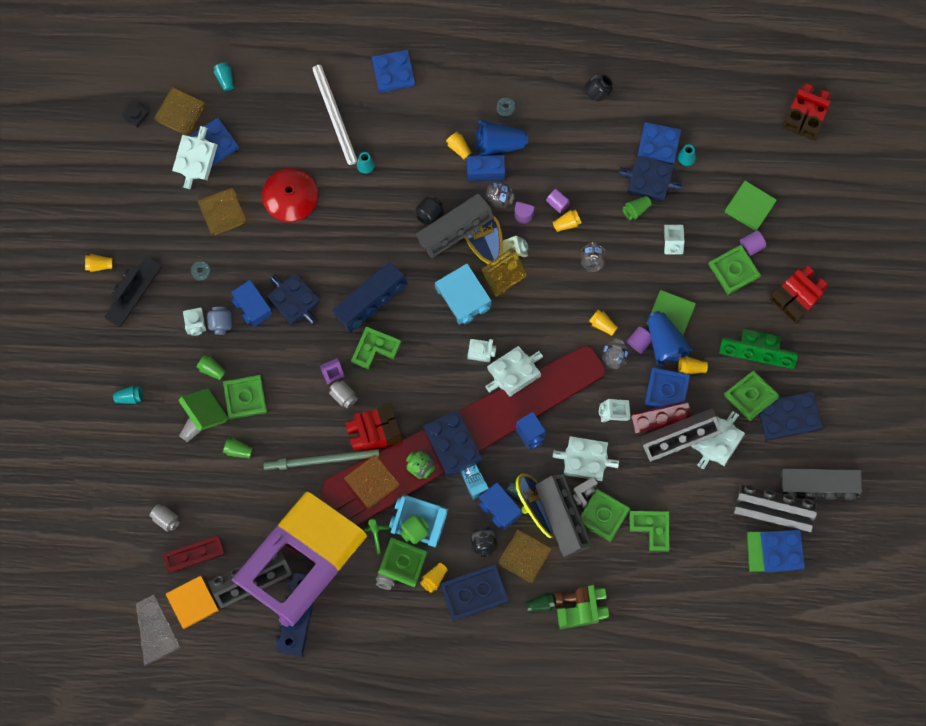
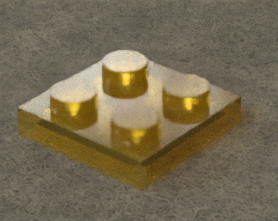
(179, 111)
(222, 211)
(504, 272)
(371, 482)
(524, 556)

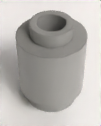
(343, 394)
(164, 517)

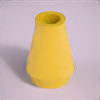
(459, 145)
(567, 221)
(97, 263)
(603, 322)
(691, 366)
(433, 578)

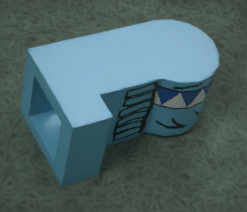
(474, 482)

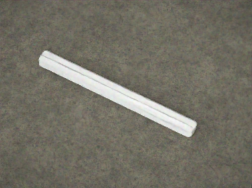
(334, 114)

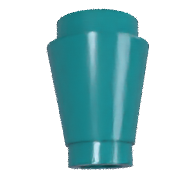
(224, 75)
(687, 155)
(365, 163)
(129, 395)

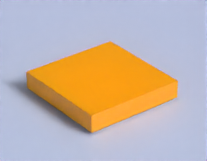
(192, 602)

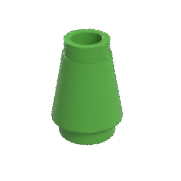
(636, 207)
(210, 367)
(236, 448)

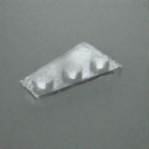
(155, 631)

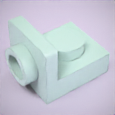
(674, 239)
(517, 244)
(194, 321)
(481, 350)
(614, 410)

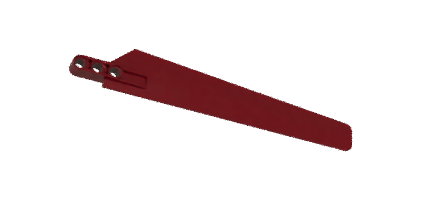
(486, 422)

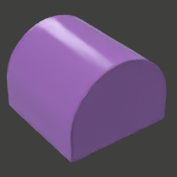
(558, 201)
(523, 212)
(753, 243)
(639, 340)
(332, 370)

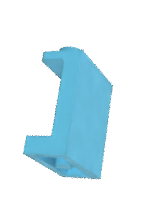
(463, 294)
(431, 513)

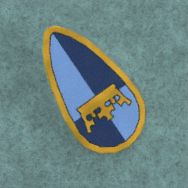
(487, 241)
(532, 503)

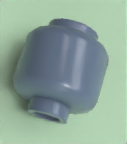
(219, 320)

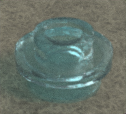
(505, 111)
(203, 275)

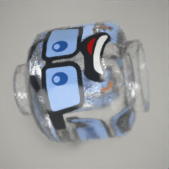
(499, 195)
(593, 257)
(615, 354)

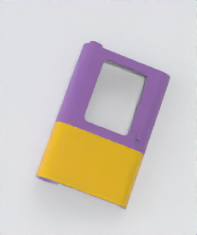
(316, 533)

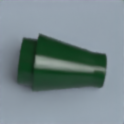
(542, 603)

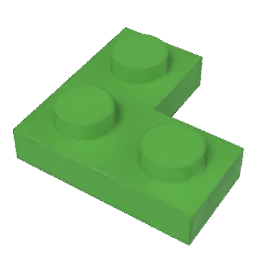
(372, 343)
(656, 524)

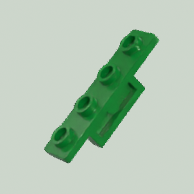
(759, 348)

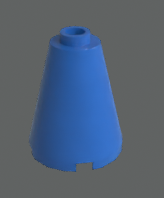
(498, 138)
(666, 339)

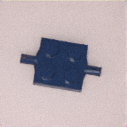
(650, 178)
(293, 299)

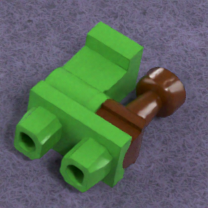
(585, 610)

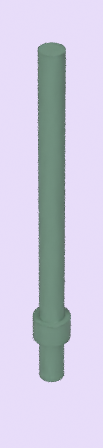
(283, 463)

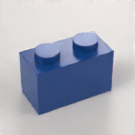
(485, 168)
(251, 303)
(530, 431)
(499, 506)

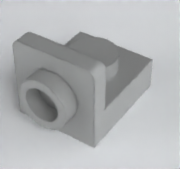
(586, 488)

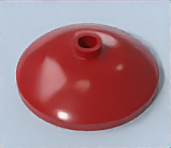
(293, 205)

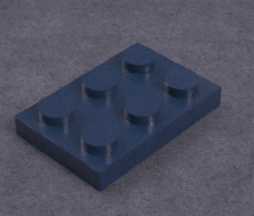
(790, 416)
(452, 443)
(474, 592)

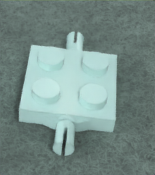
(195, 157)
(514, 371)
(723, 445)
(585, 458)

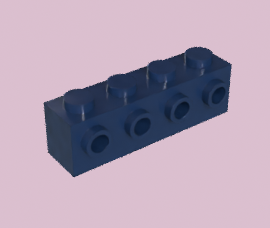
(370, 297)
(294, 637)

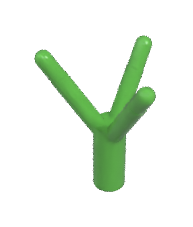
(375, 528)

